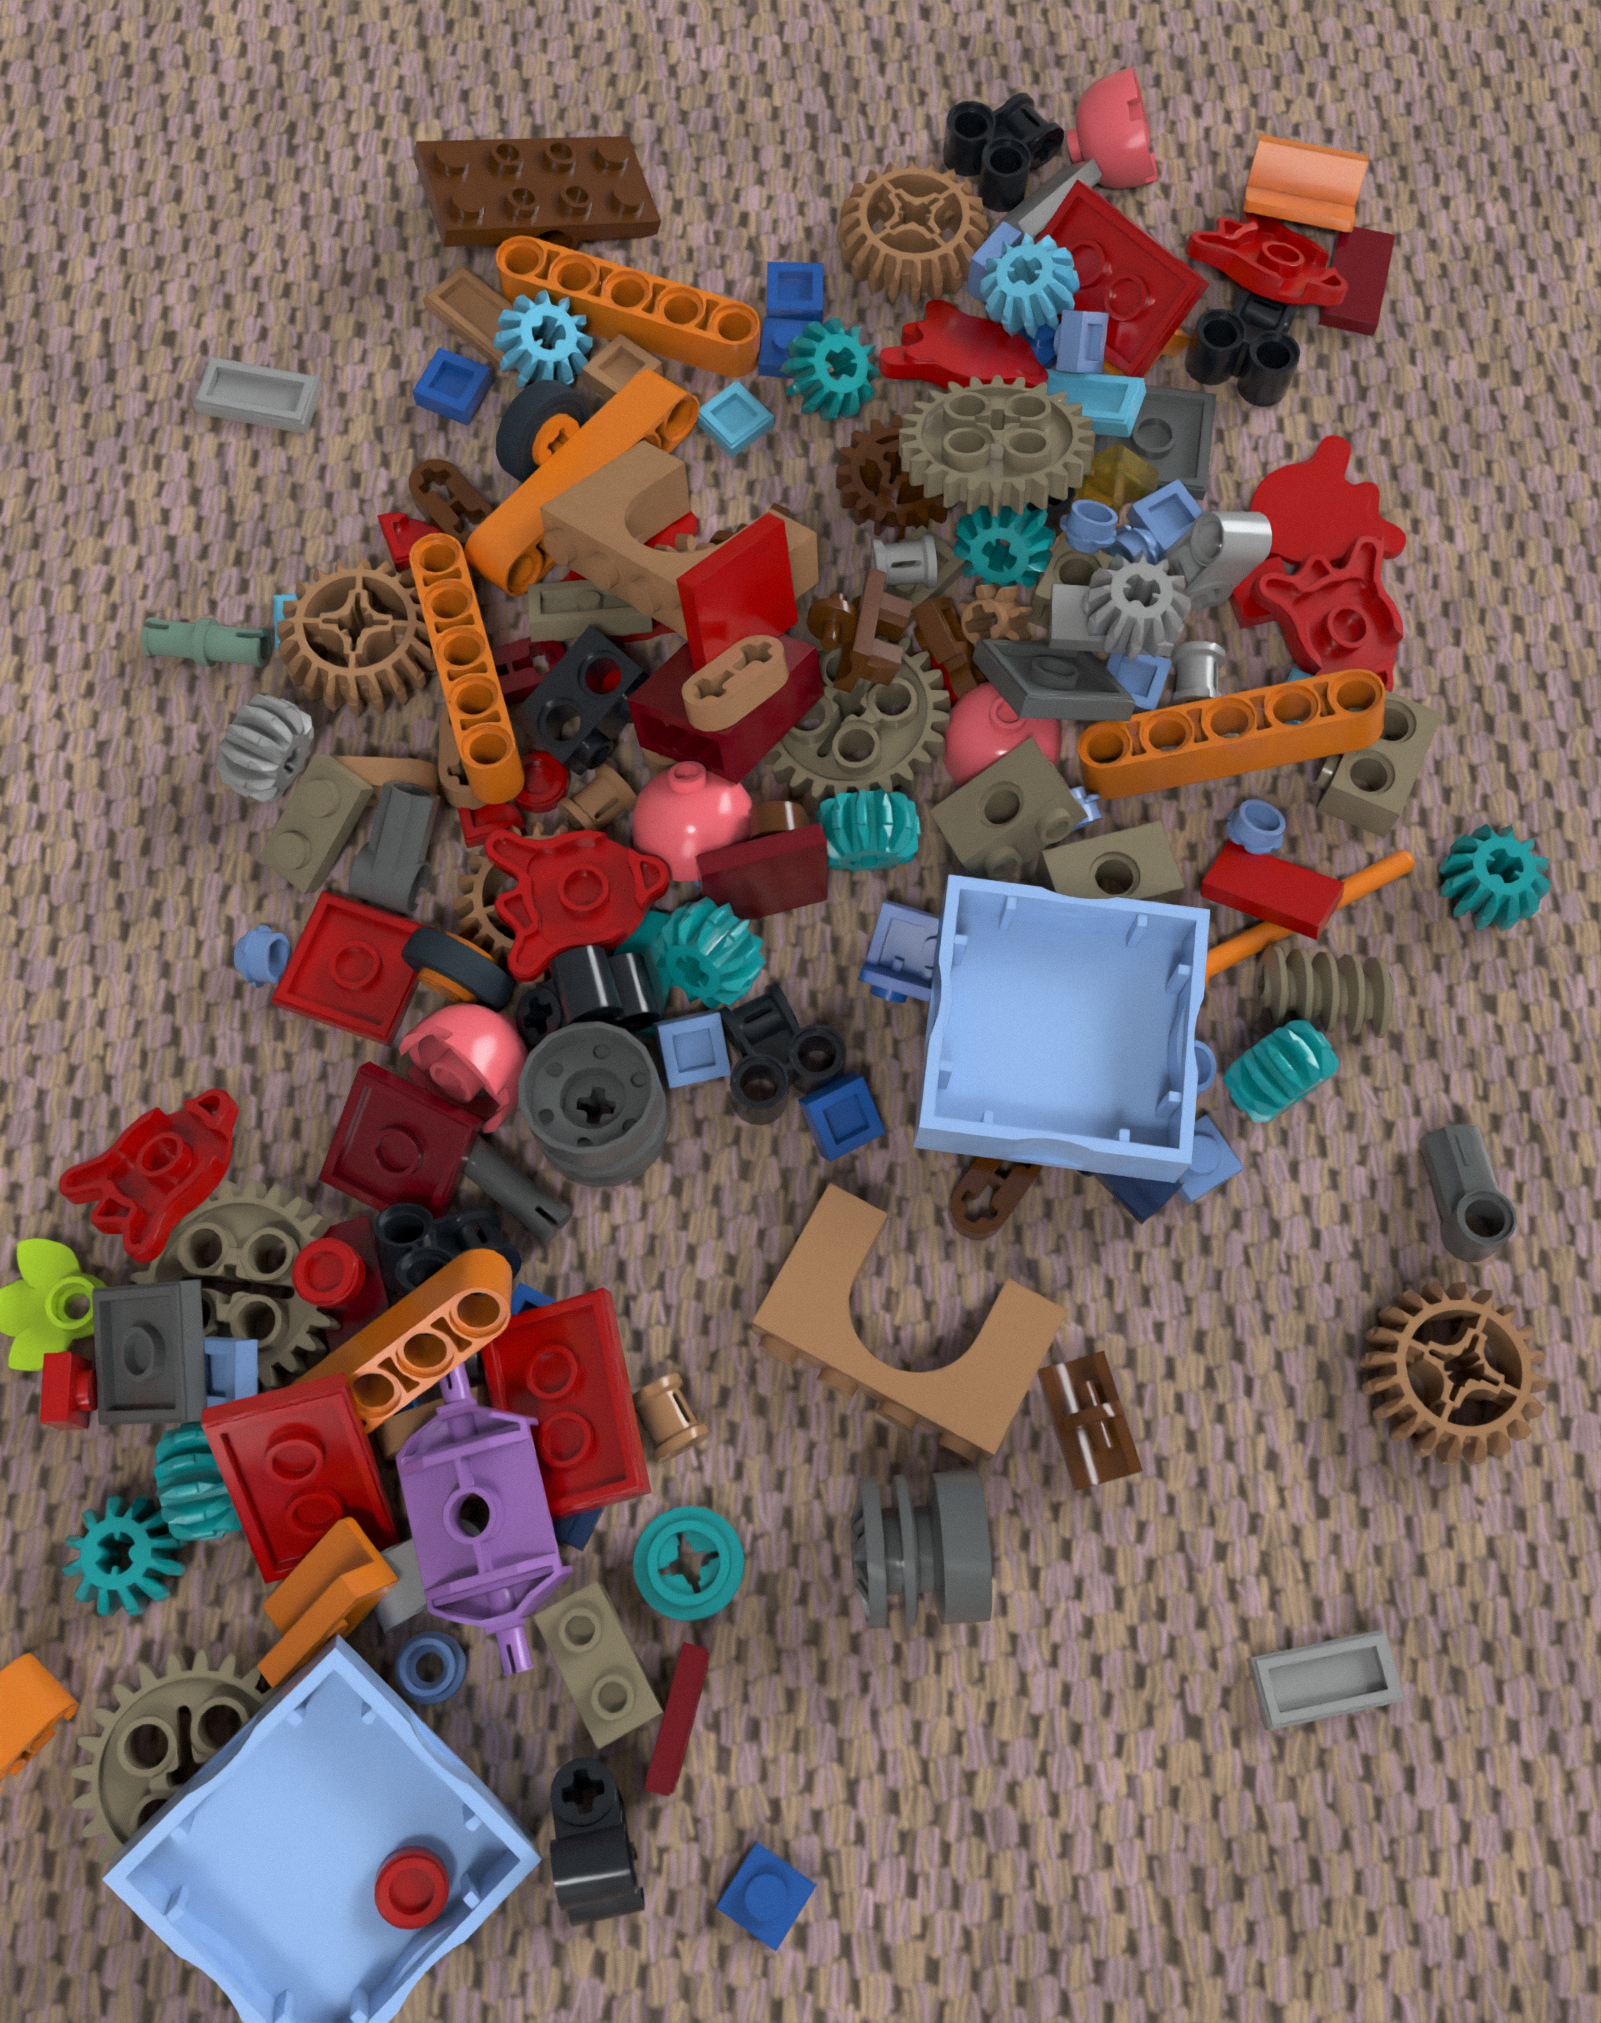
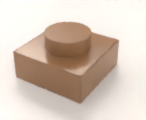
(617, 366)

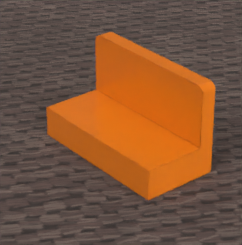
(1304, 183)
(324, 1597)

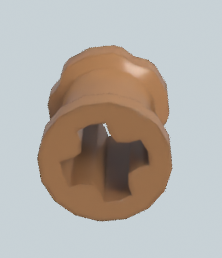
(598, 801)
(668, 1418)

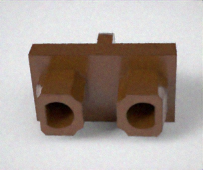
(855, 625)
(1089, 1421)

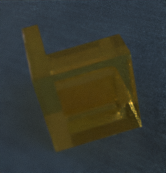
(1117, 479)

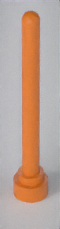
(1267, 934)

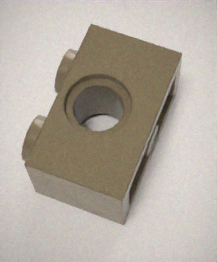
(978, 812)
(1132, 857)

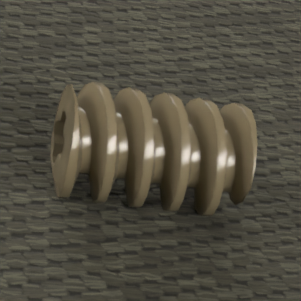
(1324, 988)

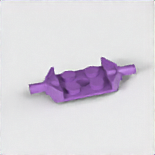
(516, 1559)

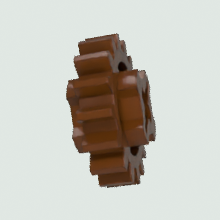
(878, 464)

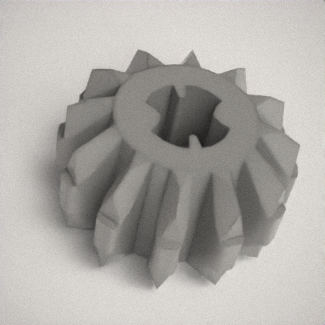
(1136, 605)
(265, 748)

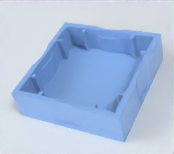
(1063, 1030)
(278, 1844)

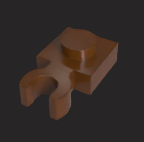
(942, 636)

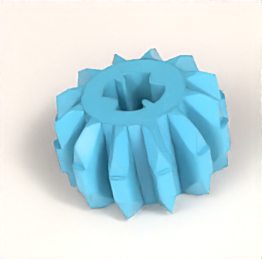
(1029, 285)
(554, 325)

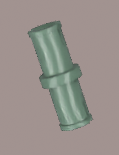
(206, 642)

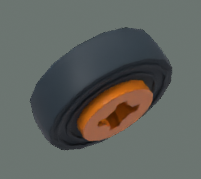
(538, 426)
(457, 969)

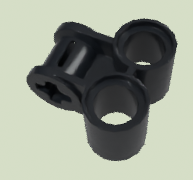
(999, 147)
(1246, 345)
(590, 989)
(770, 1048)
(416, 1246)
(592, 1849)

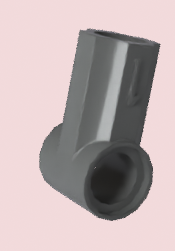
(393, 861)
(1464, 1187)

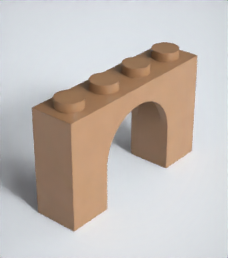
(611, 514)
(962, 1402)

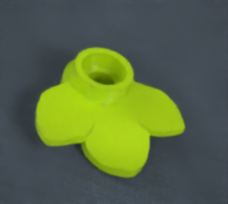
(39, 1304)

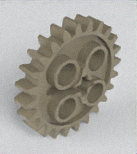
(996, 445)
(896, 741)
(249, 1230)
(120, 1778)

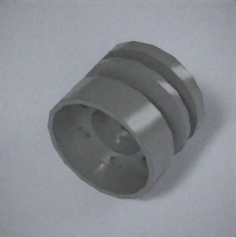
(571, 1079)
(923, 1549)

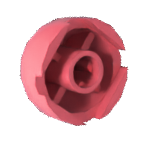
(1114, 132)
(988, 729)
(689, 814)
(468, 1050)

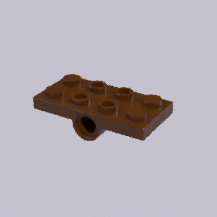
(536, 189)

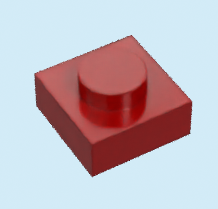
(67, 1391)

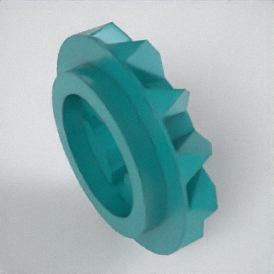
(659, 1548)

